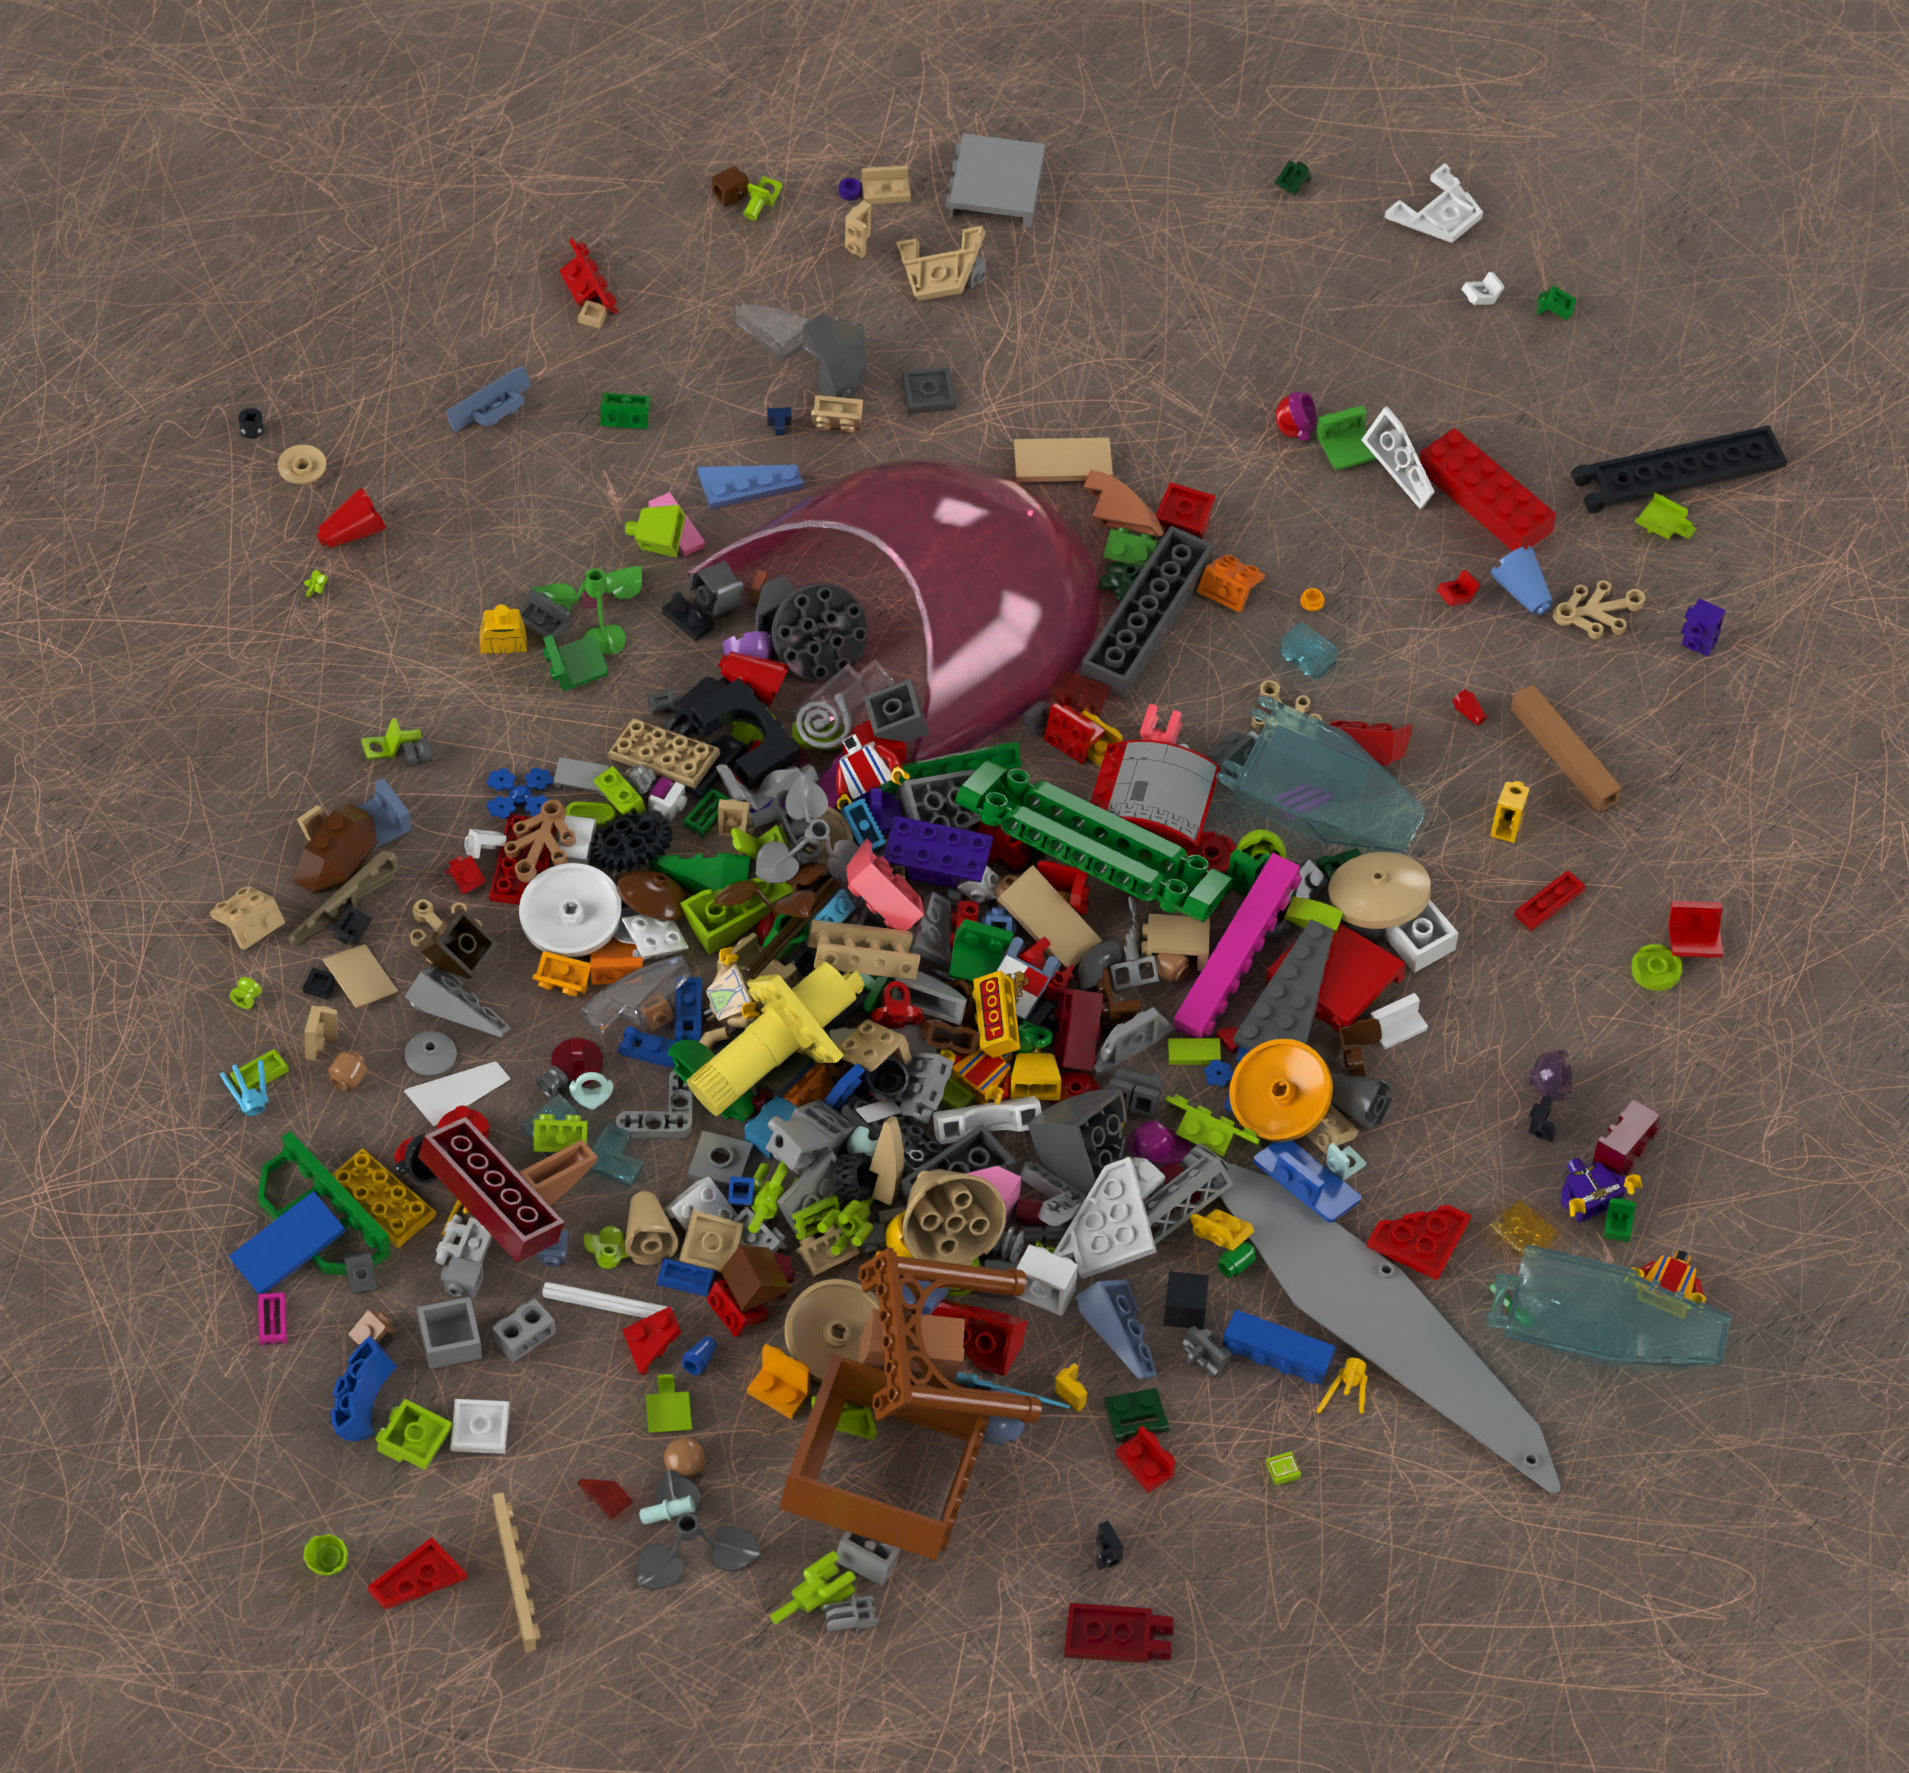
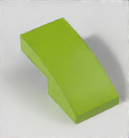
(1303, 910)

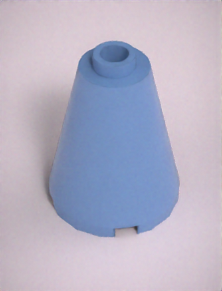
(1524, 580)

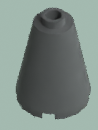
(1362, 1098)

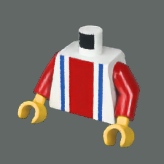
(865, 769)

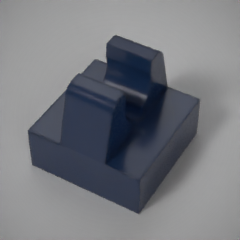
(779, 418)

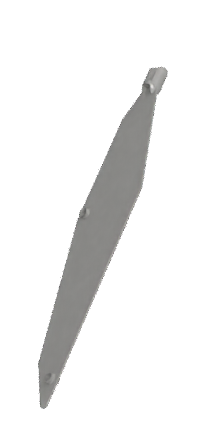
(1381, 1316)

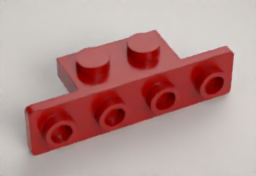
(584, 279)

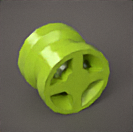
(245, 992)

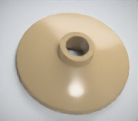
(302, 464)

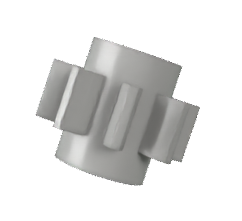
(640, 778)

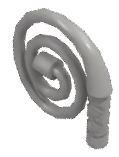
(818, 724)

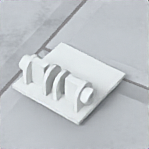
(654, 937)

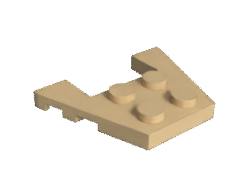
(941, 273)

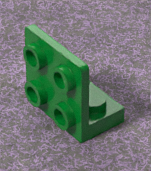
(977, 950)

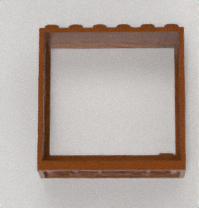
(809, 1498)

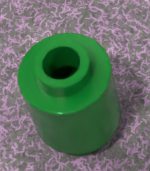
(1235, 1262)

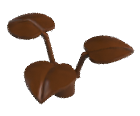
(796, 905)

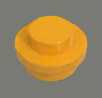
(1312, 599)

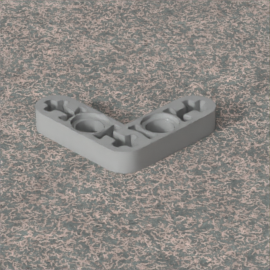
(674, 1115)
(1063, 1200)

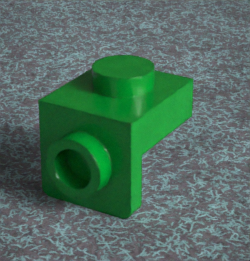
(1619, 1219)

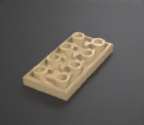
(1061, 459)
(665, 752)
(1048, 914)

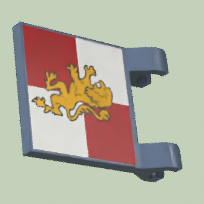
(1027, 980)

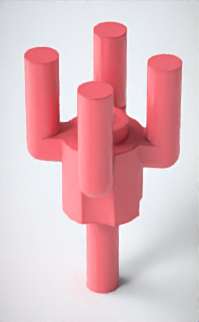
(1149, 723)

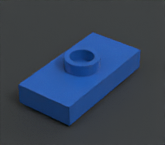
(686, 1277)

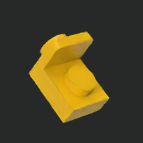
(1069, 1389)

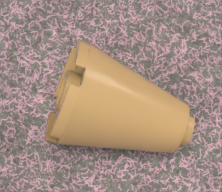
(649, 1231)

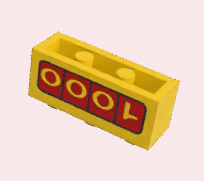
(996, 1014)

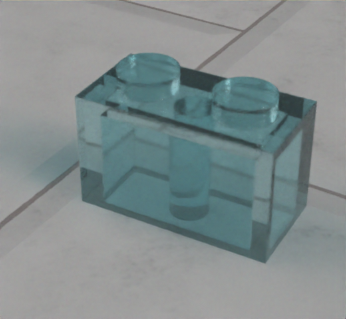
(1308, 651)

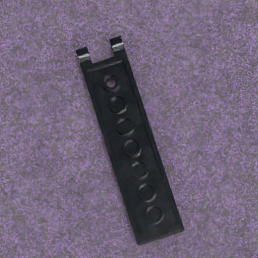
(1680, 467)

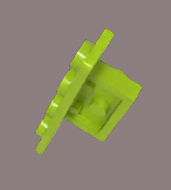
(1212, 1133)

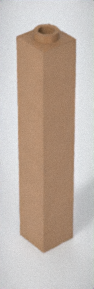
(1565, 748)

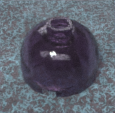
(1552, 1075)

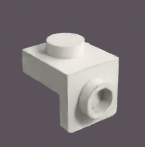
(1484, 292)
(671, 804)

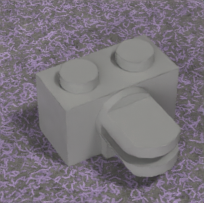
(867, 1557)

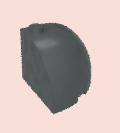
(1080, 1136)

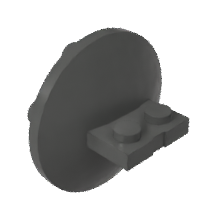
(819, 631)

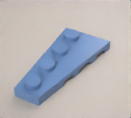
(745, 483)

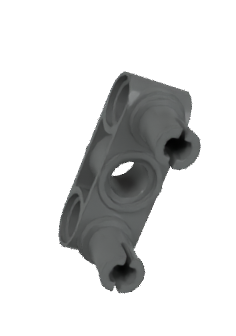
(793, 828)

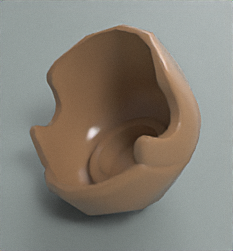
(685, 1457)

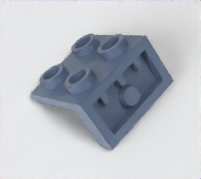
(388, 813)

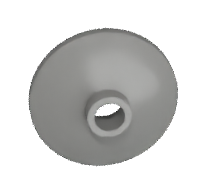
(430, 1062)

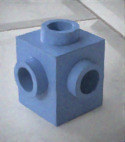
(1000, 914)

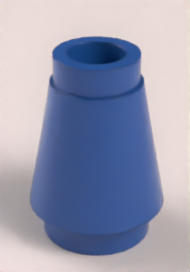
(698, 1357)

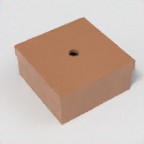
(940, 1336)

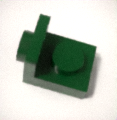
(1293, 177)

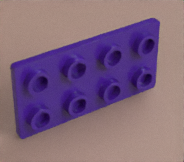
(937, 852)

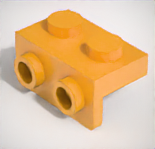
(563, 973)

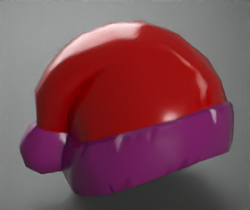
(1297, 415)

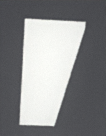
(463, 1088)

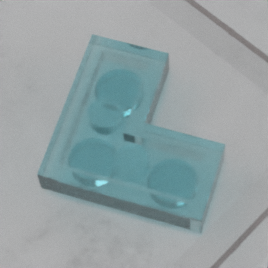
(611, 1161)

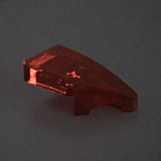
(607, 1495)

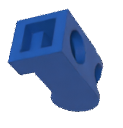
(741, 1191)

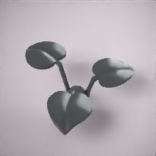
(661, 1568)

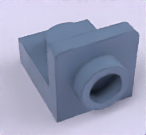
(557, 1253)

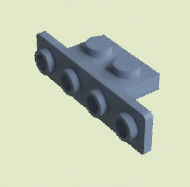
(491, 402)

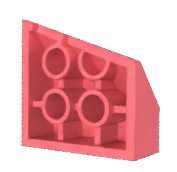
(882, 890)

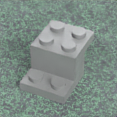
(827, 1121)

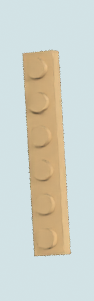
(518, 1582)

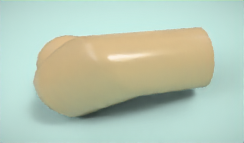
(715, 1036)

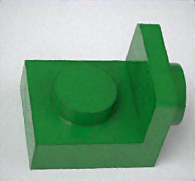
(1556, 301)

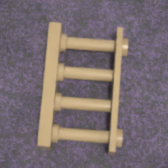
(863, 949)

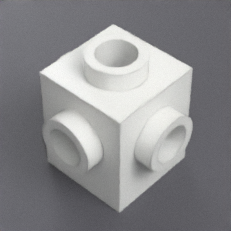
(981, 891)

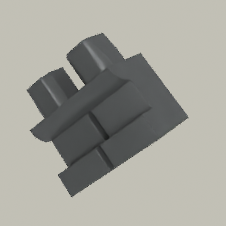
(1138, 1088)

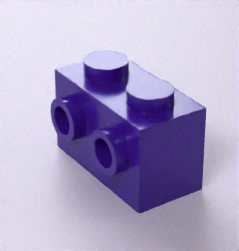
(1702, 626)

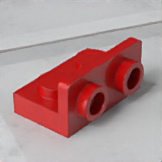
(726, 1307)
(1147, 1459)

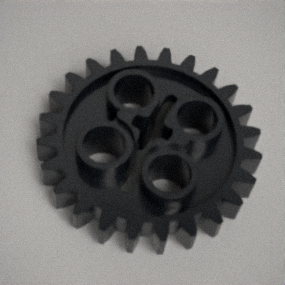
(631, 841)

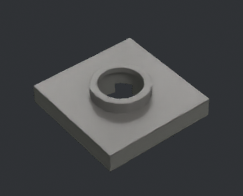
(703, 1166)

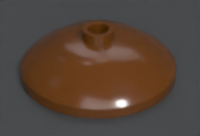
(652, 894)

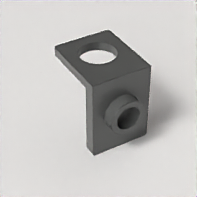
(360, 1271)

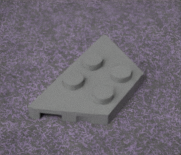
(1131, 1038)

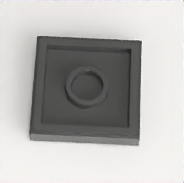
(928, 390)

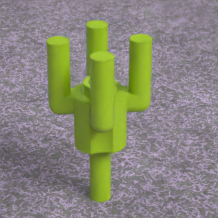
(767, 1194)
(852, 1221)
(816, 1589)

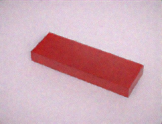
(1549, 900)

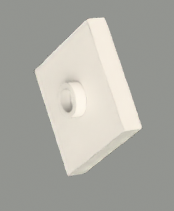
(479, 1426)

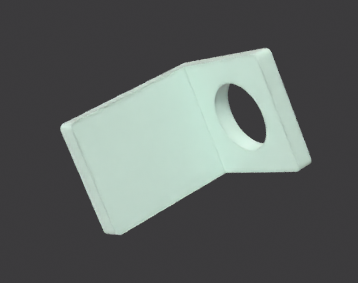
(1339, 1163)

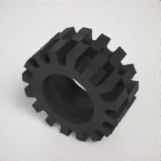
(854, 1177)

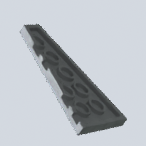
(1292, 995)

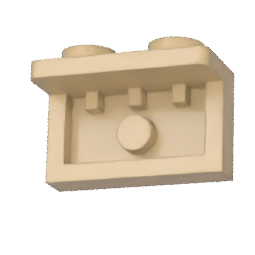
(858, 228)

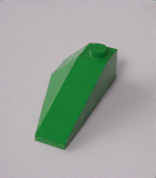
(704, 873)

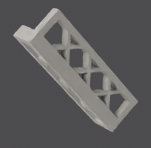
(1194, 1178)

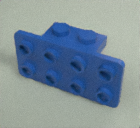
(1307, 1179)

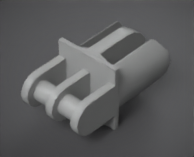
(846, 1615)

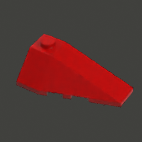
(990, 1336)

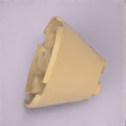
(952, 1217)

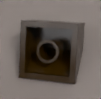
(460, 945)

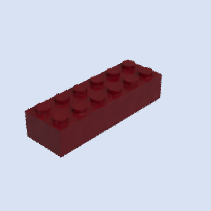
(491, 1189)

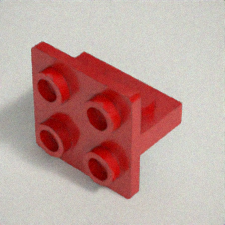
(1072, 732)

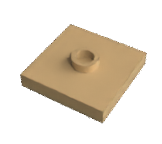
(710, 1240)

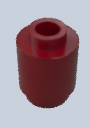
(1028, 1211)

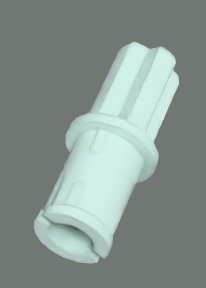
(667, 1510)

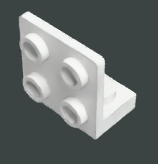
(703, 1197)

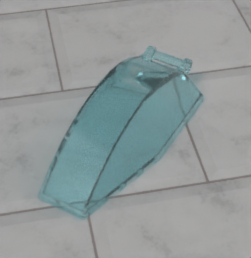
(1606, 1315)

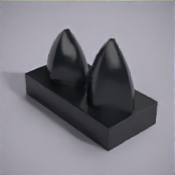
(687, 617)

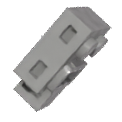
(927, 1082)

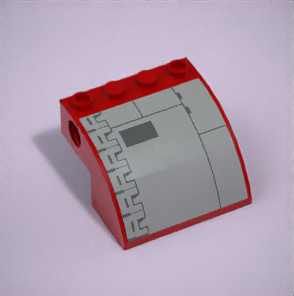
(1157, 788)

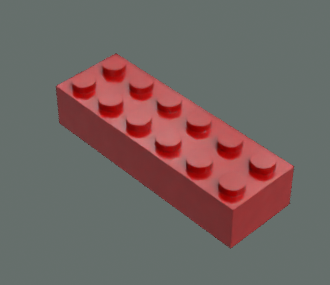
(1487, 491)

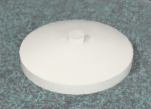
(570, 910)

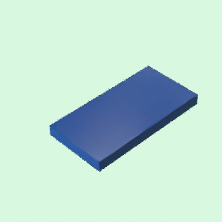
(287, 1243)

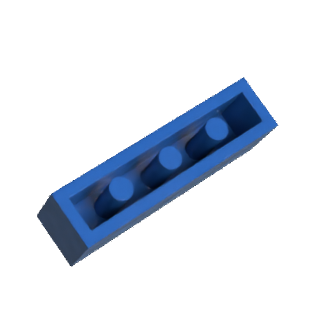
(1278, 1347)

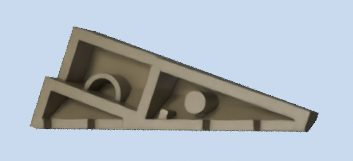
(370, 877)

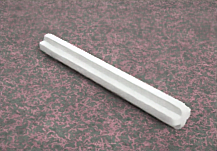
(600, 1300)

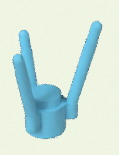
(251, 1101)

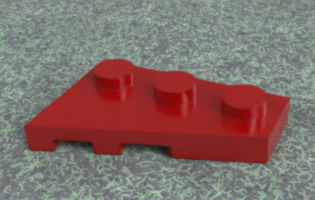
(416, 1575)

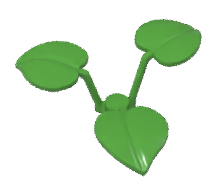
(621, 583)

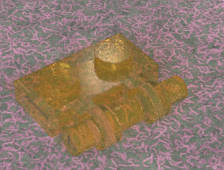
(1526, 1224)

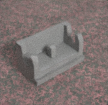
(578, 774)

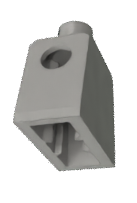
(797, 1142)

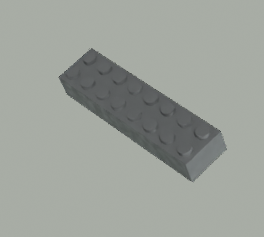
(1147, 611)

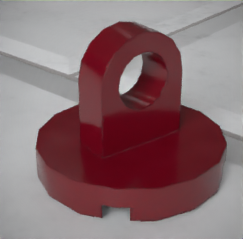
(577, 1057)

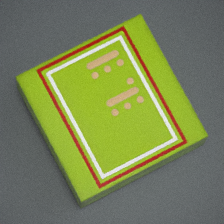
(1283, 1468)

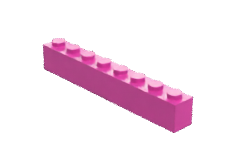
(1237, 947)

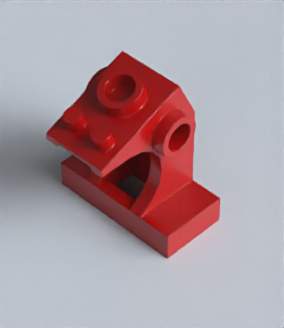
(1035, 956)

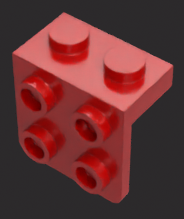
(1068, 880)

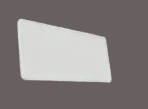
(878, 1111)

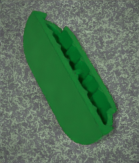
(690, 1057)

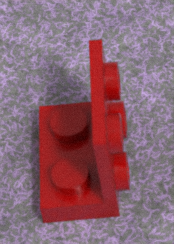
(1695, 929)

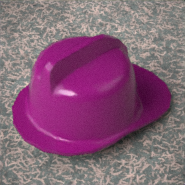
(1157, 1143)

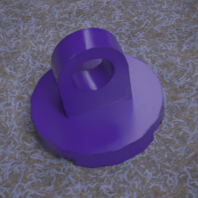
(883, 808)

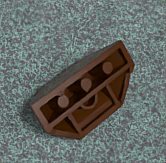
(336, 849)

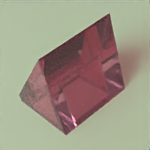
(589, 602)

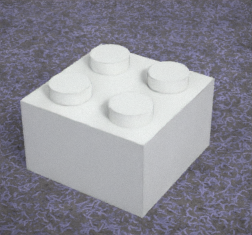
(1423, 938)
(1049, 1279)

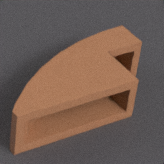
(1120, 505)
(559, 1171)

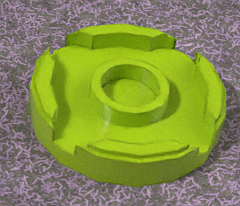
(1656, 967)

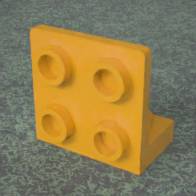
(781, 1382)

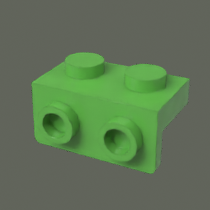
(1129, 548)

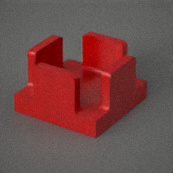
(1185, 509)

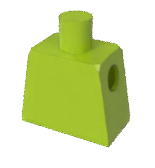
(658, 529)

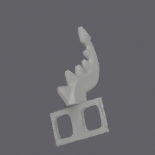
(1133, 959)

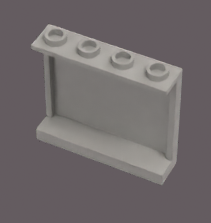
(996, 176)

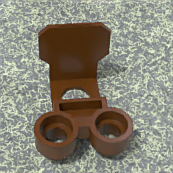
(1363, 1033)

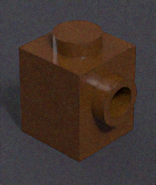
(730, 186)

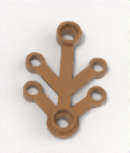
(551, 814)

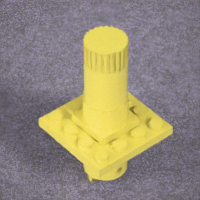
(788, 1023)

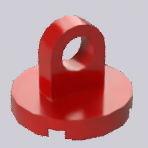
(896, 1013)

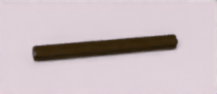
(790, 931)

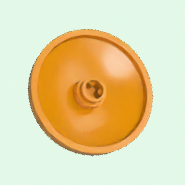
(1281, 1090)

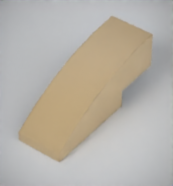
(888, 1162)

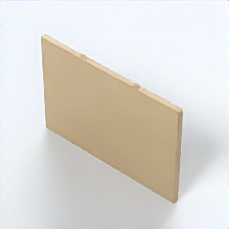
(360, 975)

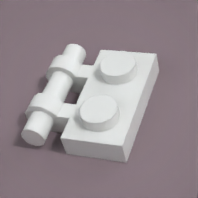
(473, 1243)

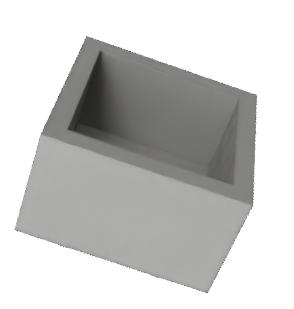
(449, 1333)

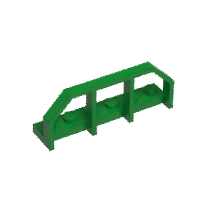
(340, 1200)

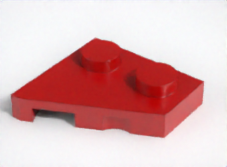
(651, 1337)

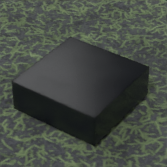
(319, 983)

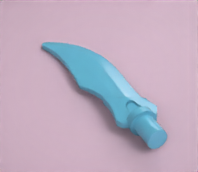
(972, 1380)

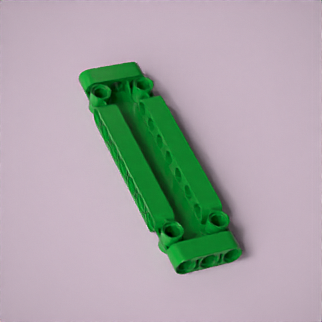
(1094, 841)

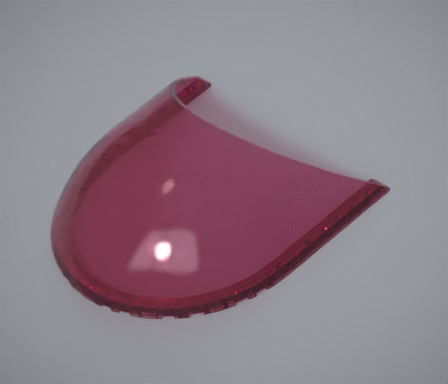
(994, 575)

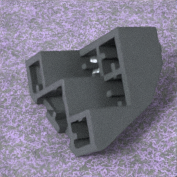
(839, 353)

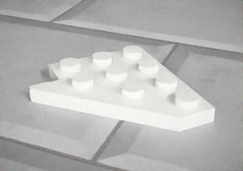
(1109, 1224)

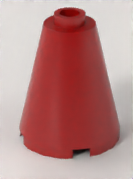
(350, 521)
(759, 673)

